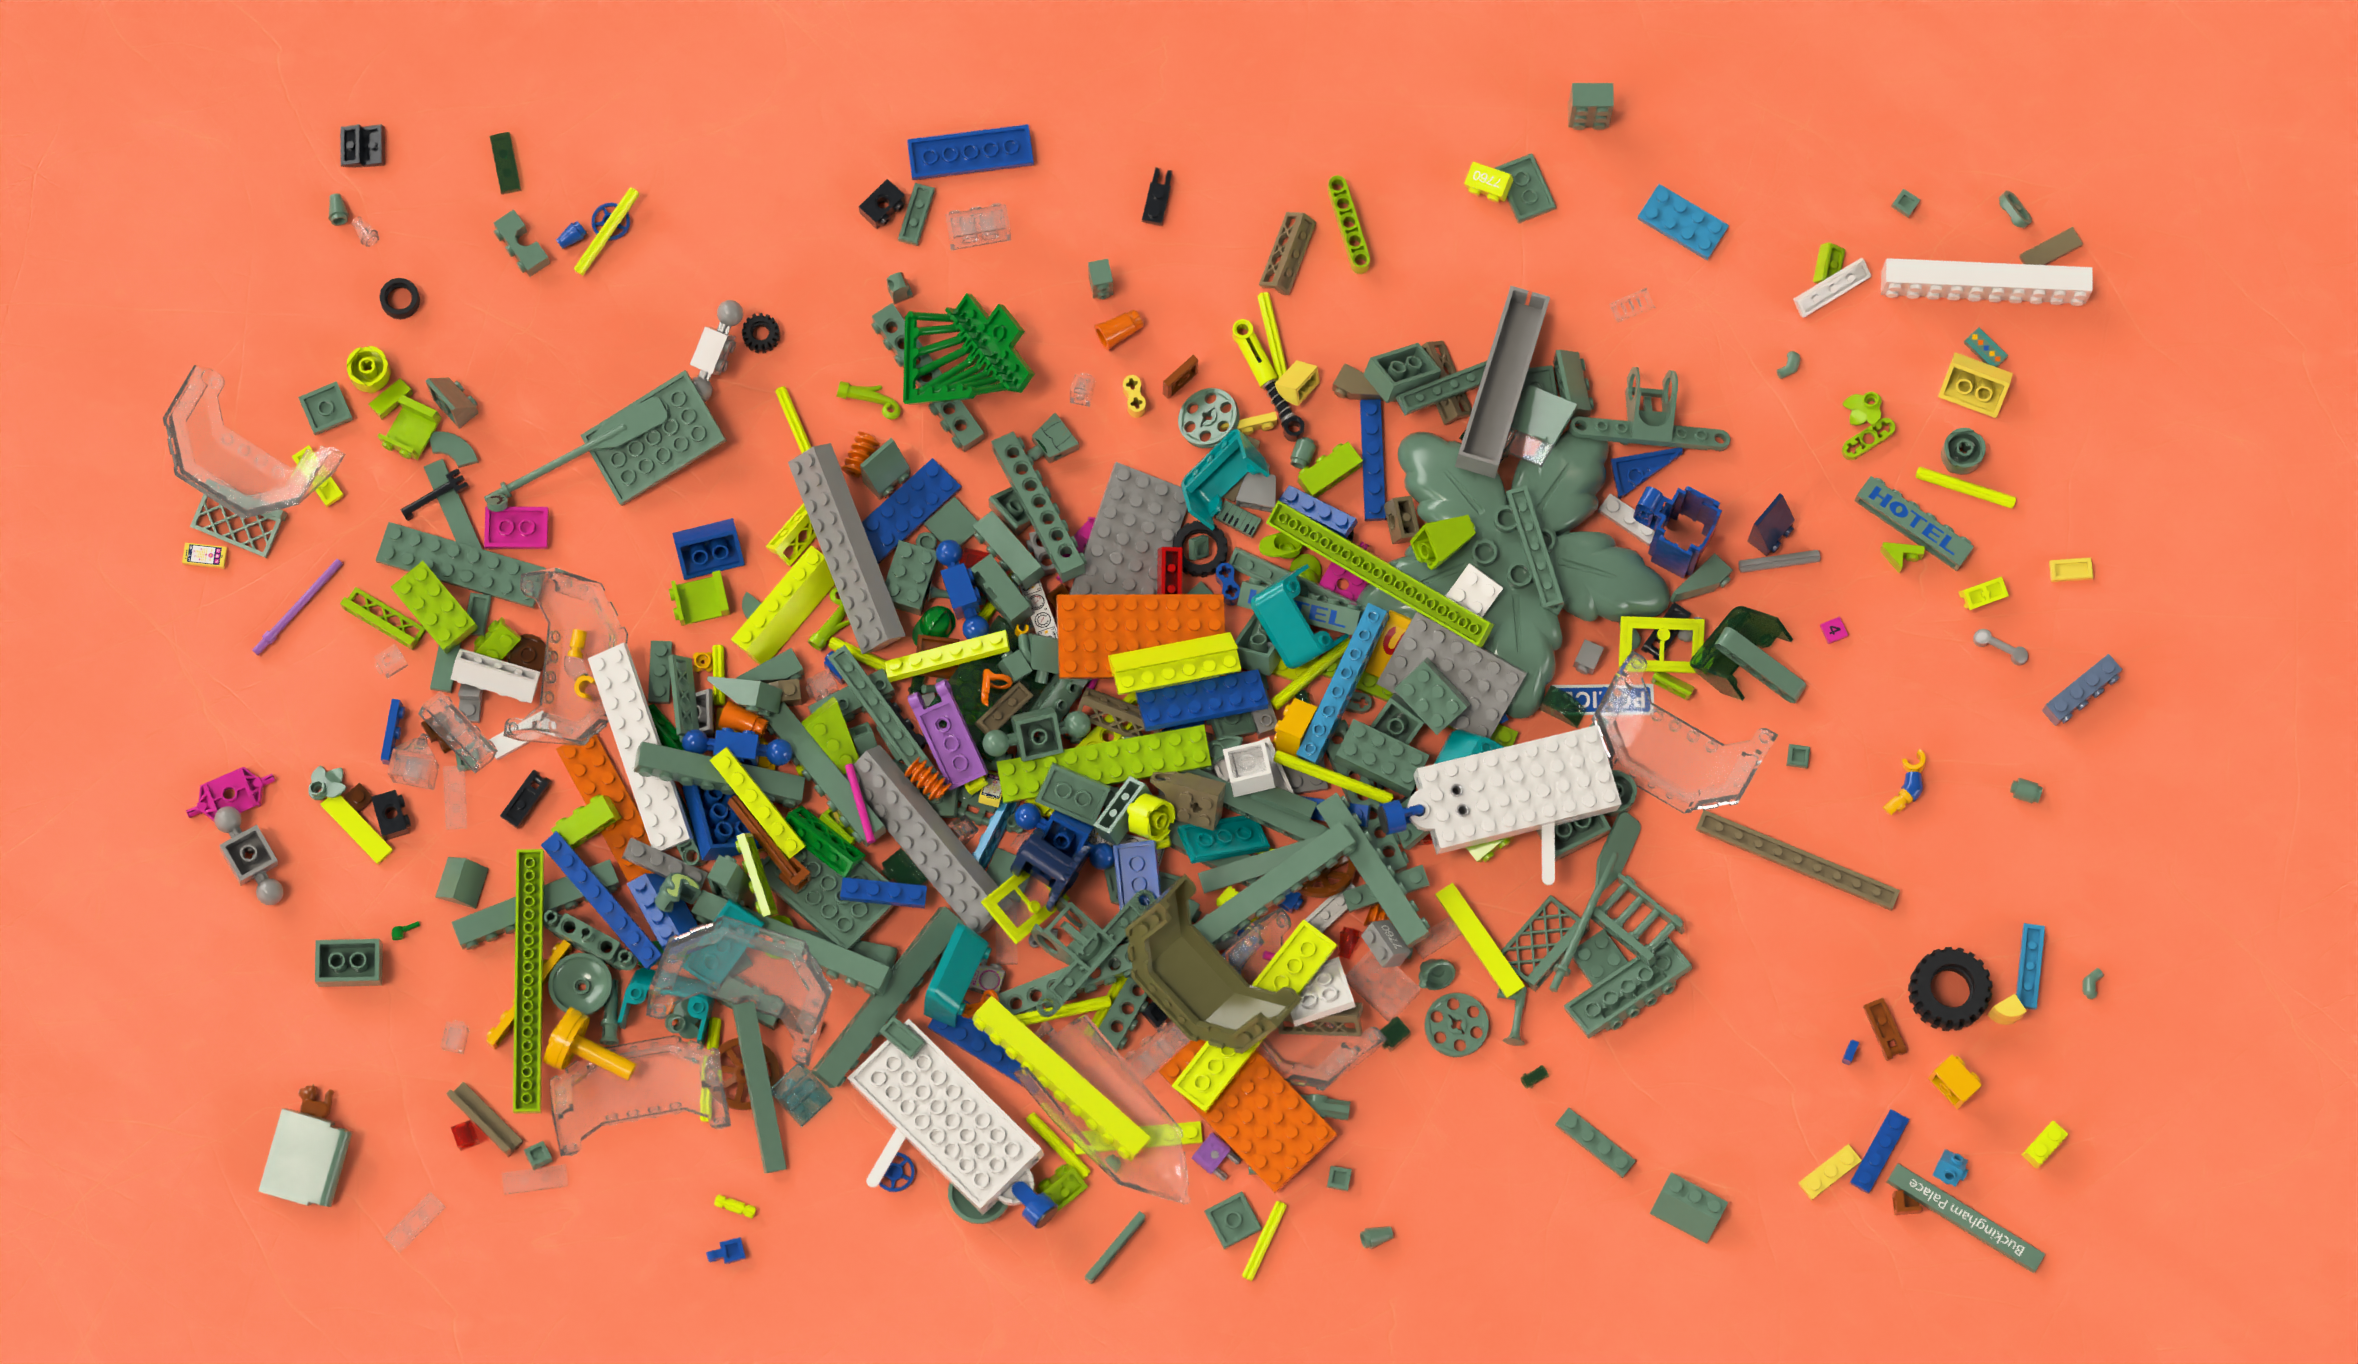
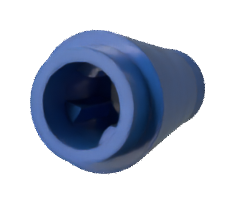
(571, 234)

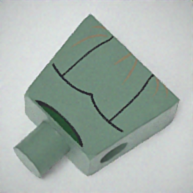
(1053, 441)

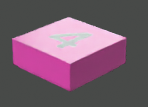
(1833, 630)

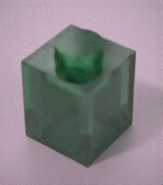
(1396, 1033)

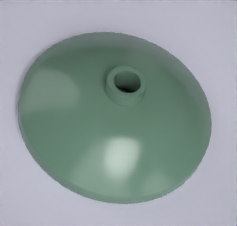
(575, 971)
(968, 1212)

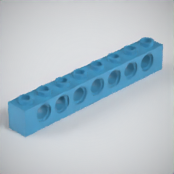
(1343, 684)

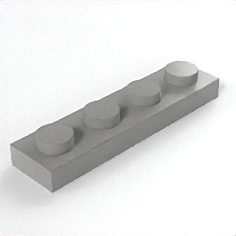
(660, 862)

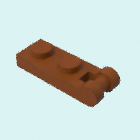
(1884, 1028)

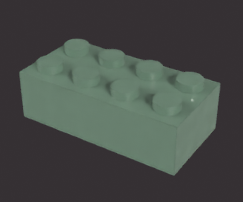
(1380, 758)

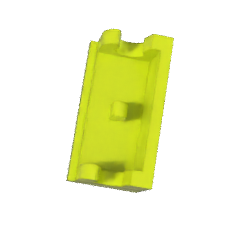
(1984, 593)

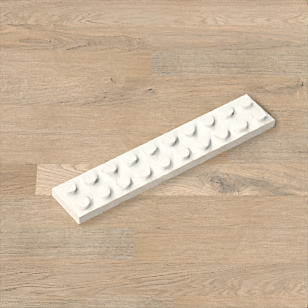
(631, 725)

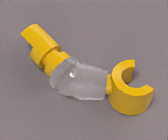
(575, 664)

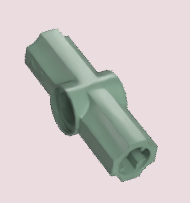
(1328, 1107)

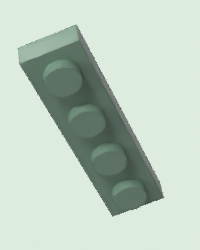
(1362, 897)
(1595, 1142)

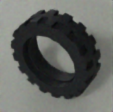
(1221, 542)

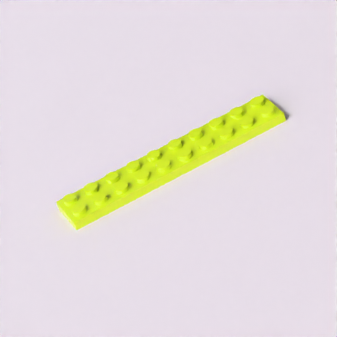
(1290, 967)

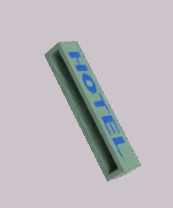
(1914, 523)
(1316, 611)

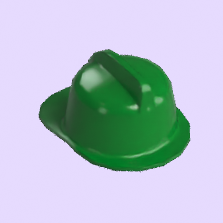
(935, 622)

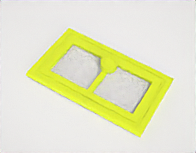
(1019, 905)

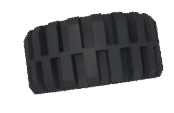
(1969, 969)

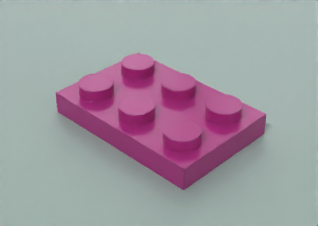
(516, 528)

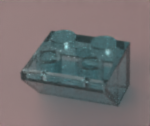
(800, 1094)

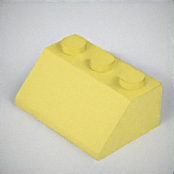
(1975, 385)

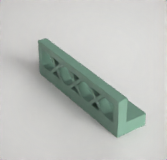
(683, 694)

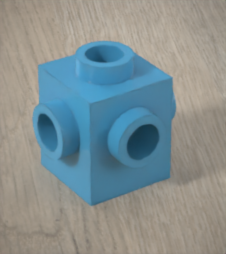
(1951, 1168)

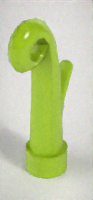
(868, 394)
(831, 626)

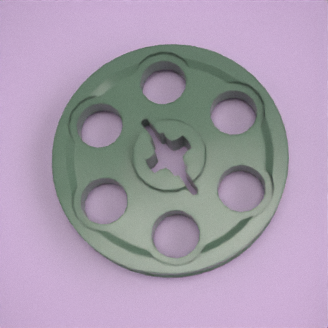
(1204, 409)
(1467, 1023)

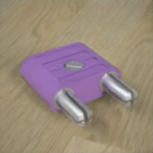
(1212, 1153)

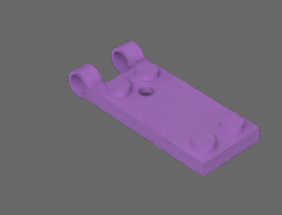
(952, 745)

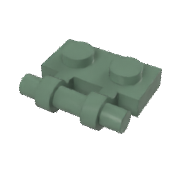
(972, 801)

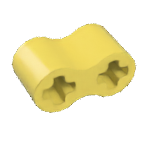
(1134, 396)

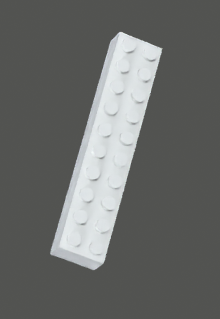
(1986, 281)

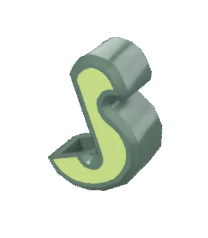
(674, 888)

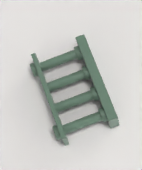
(1631, 939)

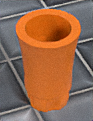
(1118, 328)
(739, 719)

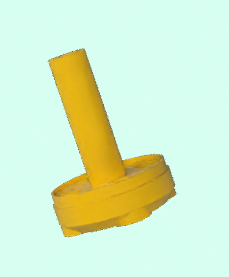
(569, 1040)

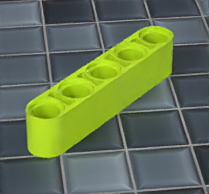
(1348, 215)

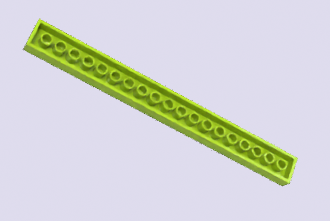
(1380, 574)
(528, 981)

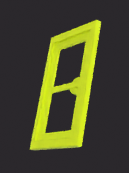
(1663, 624)

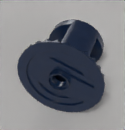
(1049, 865)

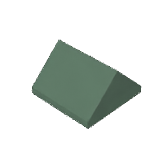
(1009, 510)
(462, 882)

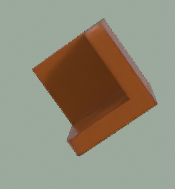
(800, 879)
(1904, 1204)

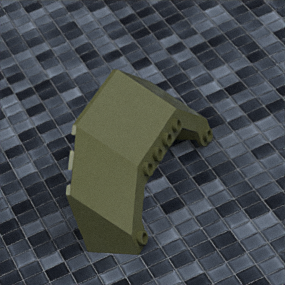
(1195, 981)

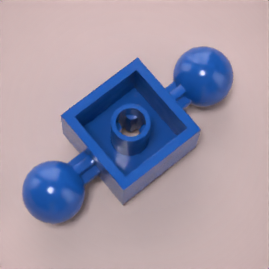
(959, 586)
(744, 746)
(1065, 834)

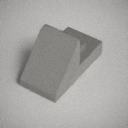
(470, 702)

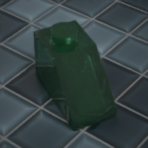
(1563, 707)

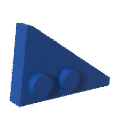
(1635, 469)

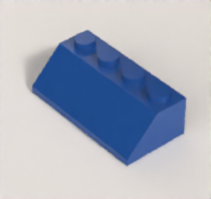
(662, 923)

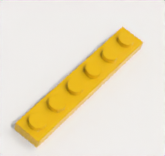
(497, 1034)

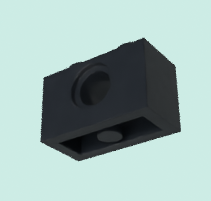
(887, 193)
(383, 805)

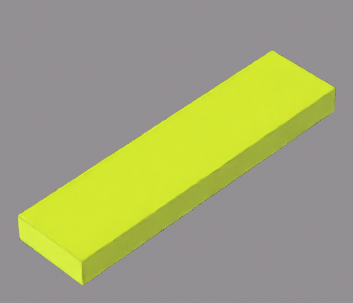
(357, 828)

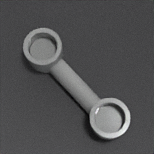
(2018, 655)

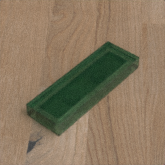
(505, 163)

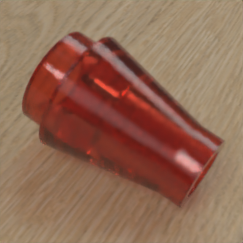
(1347, 942)

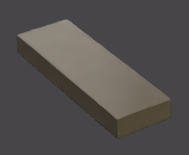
(2052, 248)
(1004, 708)

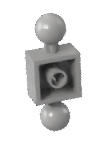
(715, 347)
(252, 841)

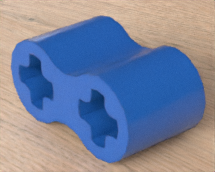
(1227, 583)

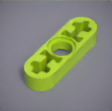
(1859, 451)

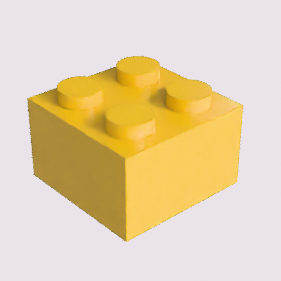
(1293, 726)
(1955, 1081)

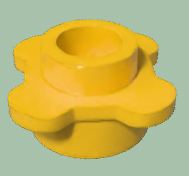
(698, 666)

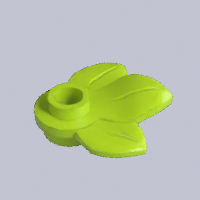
(1862, 410)

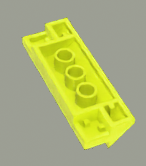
(785, 607)
(1174, 663)

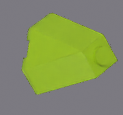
(1441, 539)

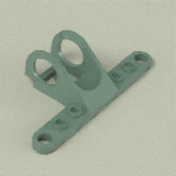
(1647, 425)
(1086, 950)

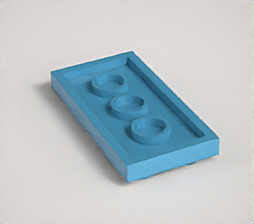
(1683, 222)

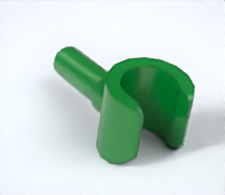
(397, 931)

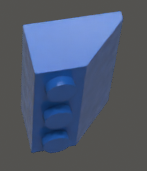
(708, 549)

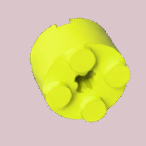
(369, 380)
(1150, 817)

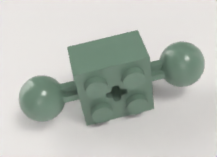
(1048, 741)

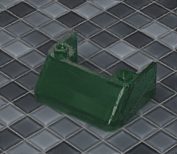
(1716, 667)

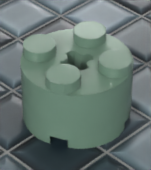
(1961, 462)
(1627, 792)

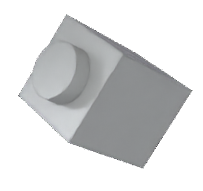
(1588, 657)

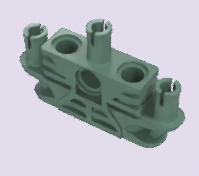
(589, 940)

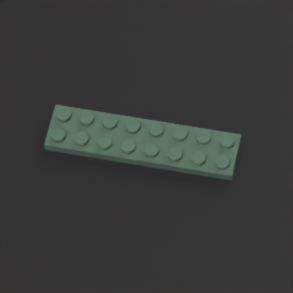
(456, 563)

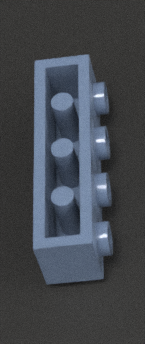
(2081, 690)

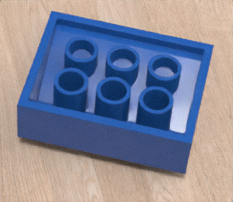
(714, 822)

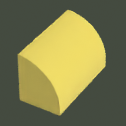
(1298, 382)
(2007, 1011)

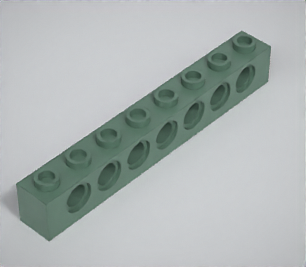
(973, 433)
(1065, 566)
(1399, 860)
(1025, 991)
(1138, 1003)

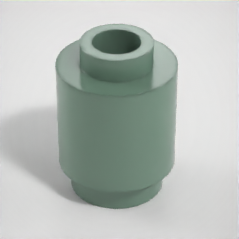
(1302, 453)
(2026, 790)

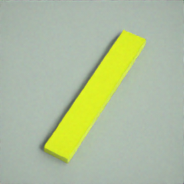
(1479, 940)

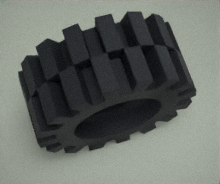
(752, 324)

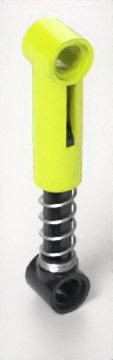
(1266, 377)

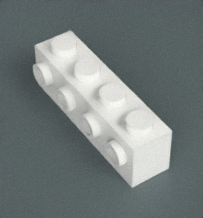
(495, 675)

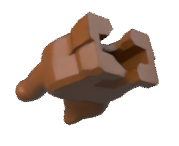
(312, 1107)

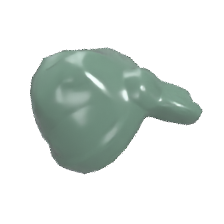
(1436, 974)

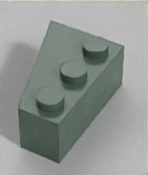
(1001, 591)

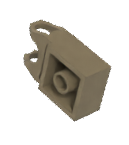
(1194, 797)

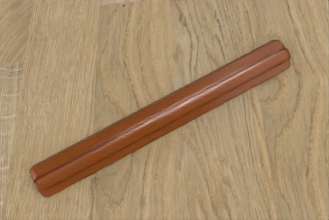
(762, 837)

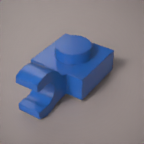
(730, 1251)

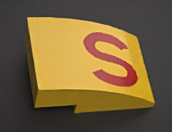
(1387, 643)

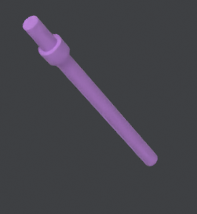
(270, 636)

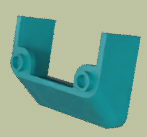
(1219, 473)
(1287, 625)
(1463, 744)
(954, 974)
(698, 1006)

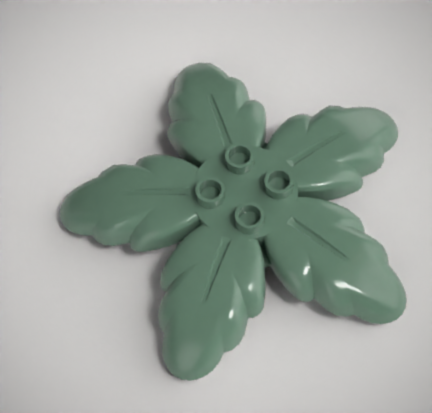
(1586, 564)

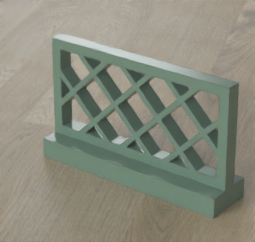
(277, 516)
(1558, 949)

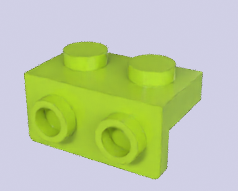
(497, 640)

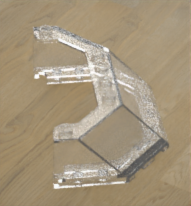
(229, 465)
(567, 604)
(1668, 753)
(745, 965)
(1298, 1058)
(667, 1080)

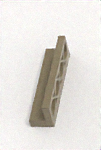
(1291, 252)
(1448, 409)
(1115, 707)
(1338, 1019)
(485, 1118)

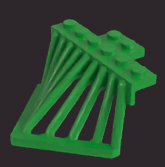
(987, 340)

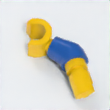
(1912, 785)

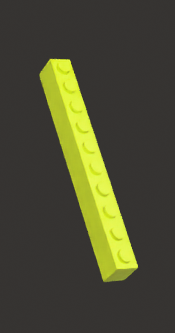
(1061, 1079)

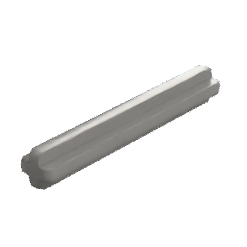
(1779, 561)

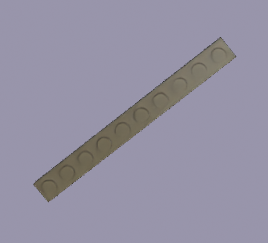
(1797, 860)

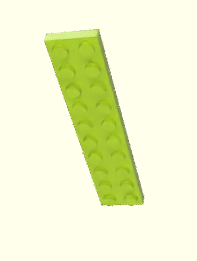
(1110, 761)

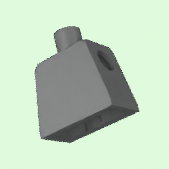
(1257, 492)

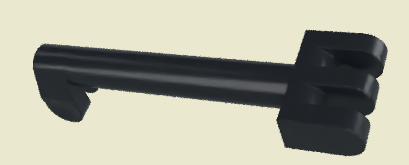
(451, 484)

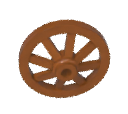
(1328, 889)
(737, 1077)

